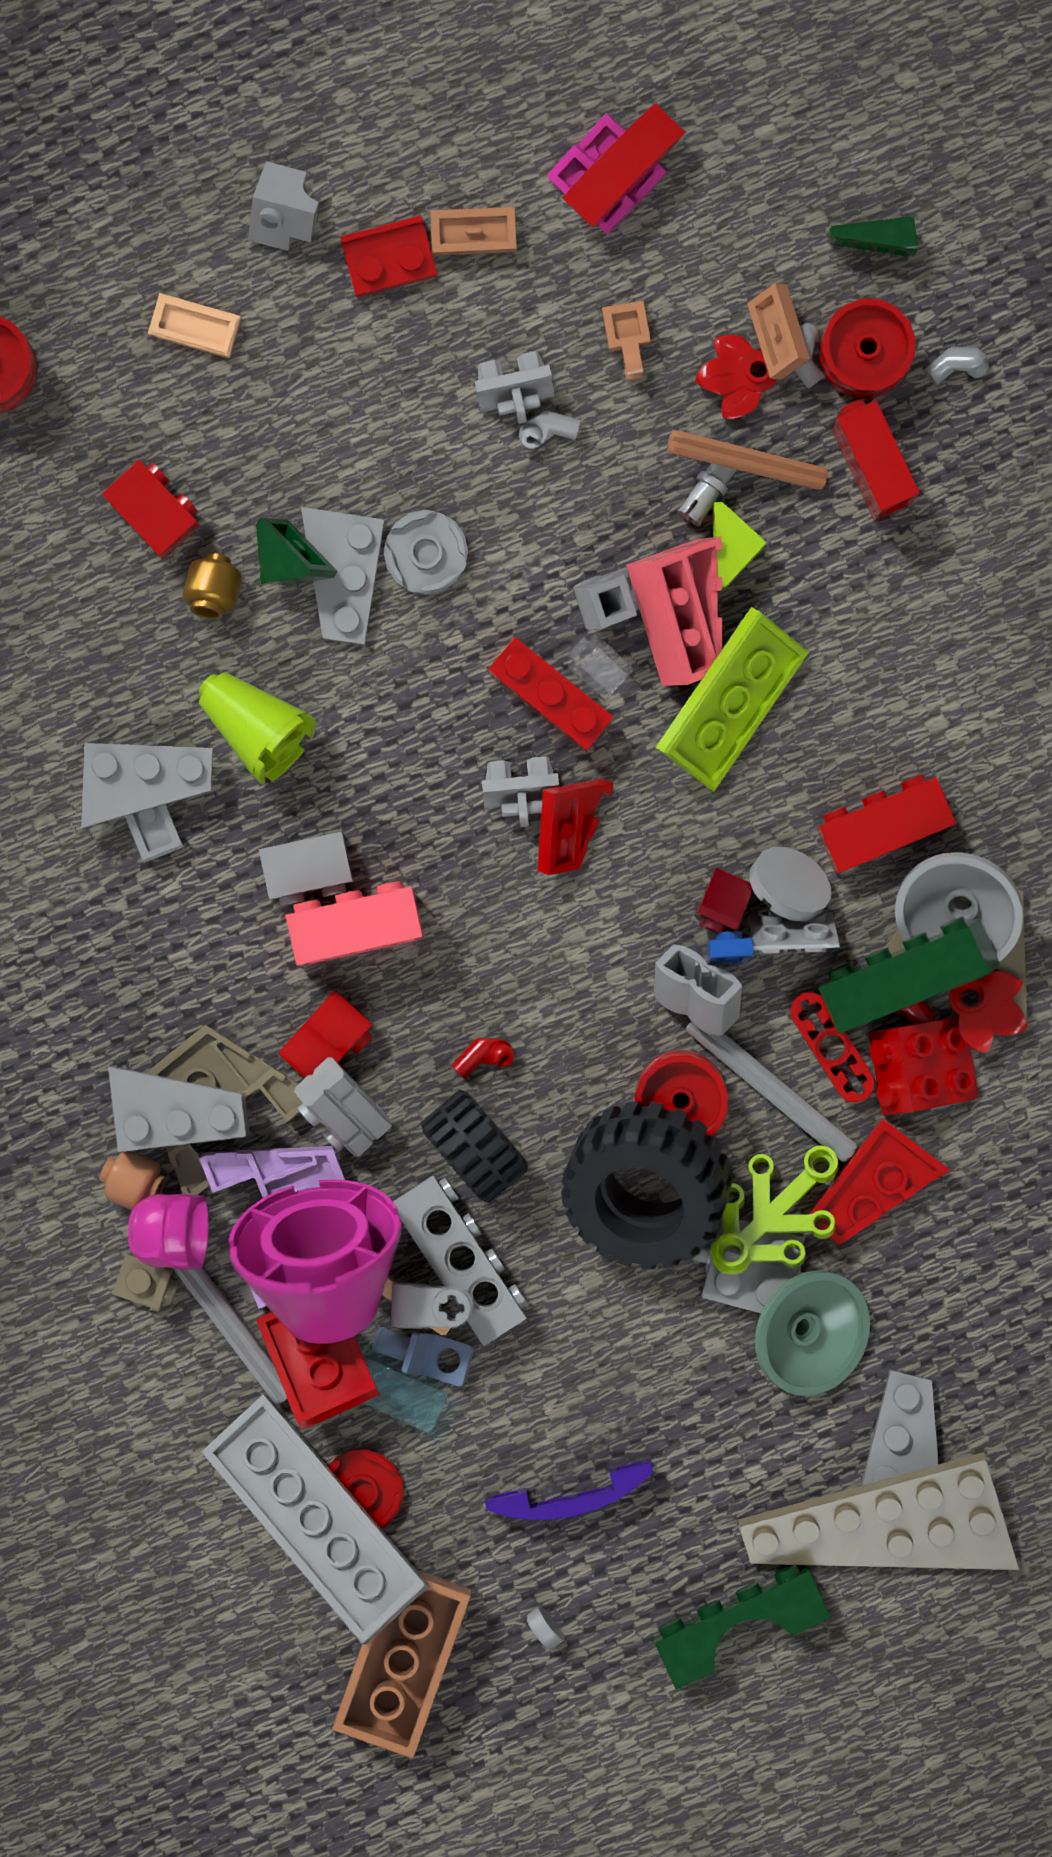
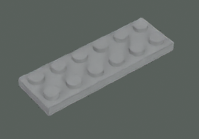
(315, 1519)

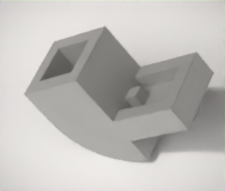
(606, 599)

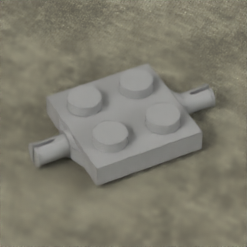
(756, 1284)

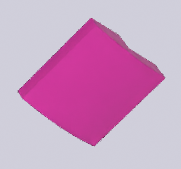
(586, 153)

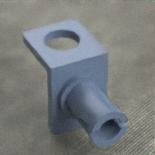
(422, 1353)

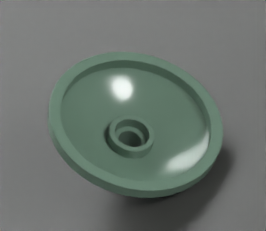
(826, 1342)

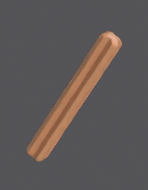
(747, 460)

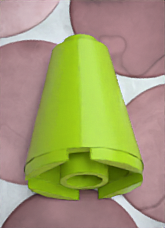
(256, 724)

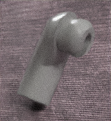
(960, 359)
(809, 372)
(546, 425)

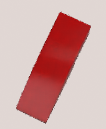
(624, 165)

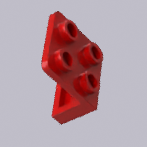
(922, 1066)

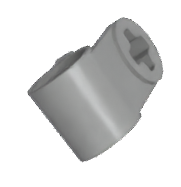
(421, 1305)

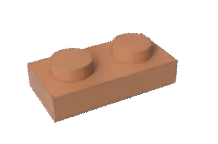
(473, 231)
(778, 331)

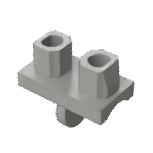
(514, 390)
(518, 794)

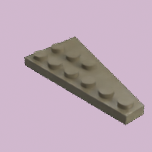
(912, 1520)

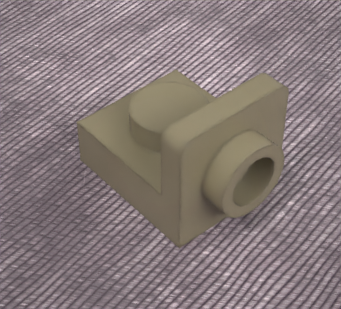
(145, 1283)

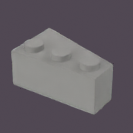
(170, 1111)

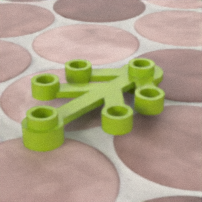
(771, 1216)

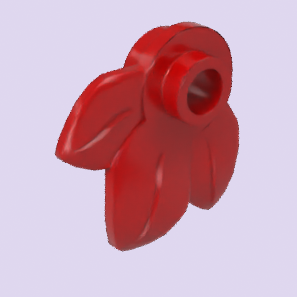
(731, 376)
(992, 1013)

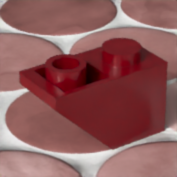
(723, 902)

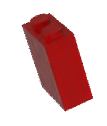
(874, 458)

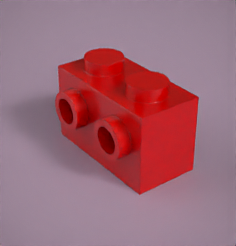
(152, 509)

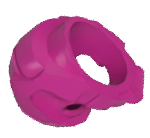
(170, 1231)

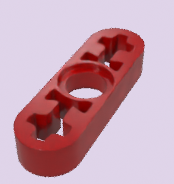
(849, 1049)

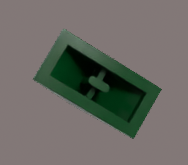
(288, 556)

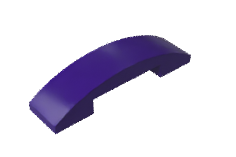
(517, 1503)

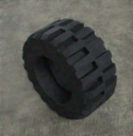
(637, 1228)

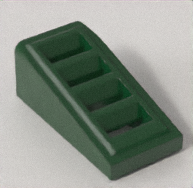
(885, 236)

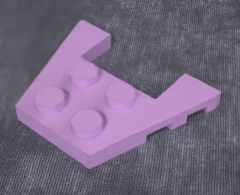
(272, 1170)

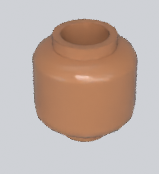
(131, 1179)

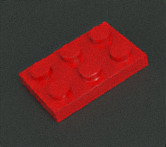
(317, 1376)

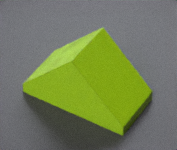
(739, 543)

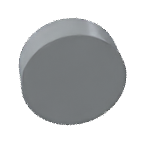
(545, 1628)

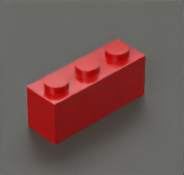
(550, 694)
(885, 823)

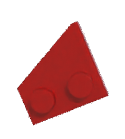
(568, 824)

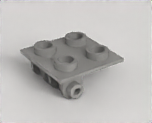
(775, 932)

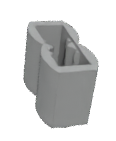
(698, 990)

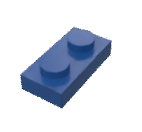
(729, 949)

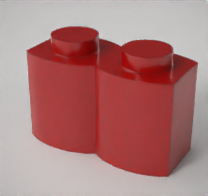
(328, 1033)

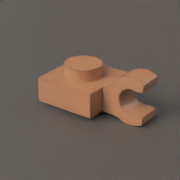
(627, 331)

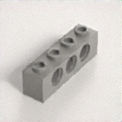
(413, 1209)

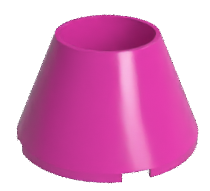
(319, 1256)

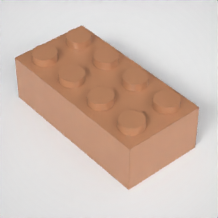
(402, 1670)

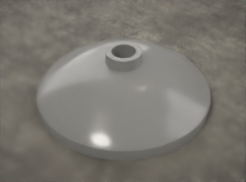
(930, 900)

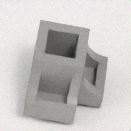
(282, 208)

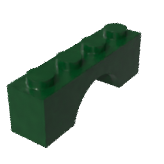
(691, 1646)

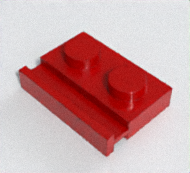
(388, 256)

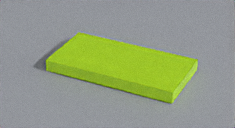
(732, 699)

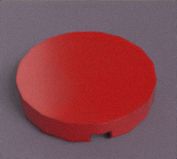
(369, 1474)

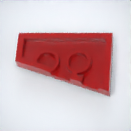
(875, 1180)

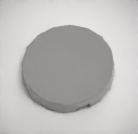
(434, 564)
(790, 883)

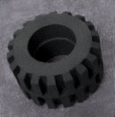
(474, 1146)

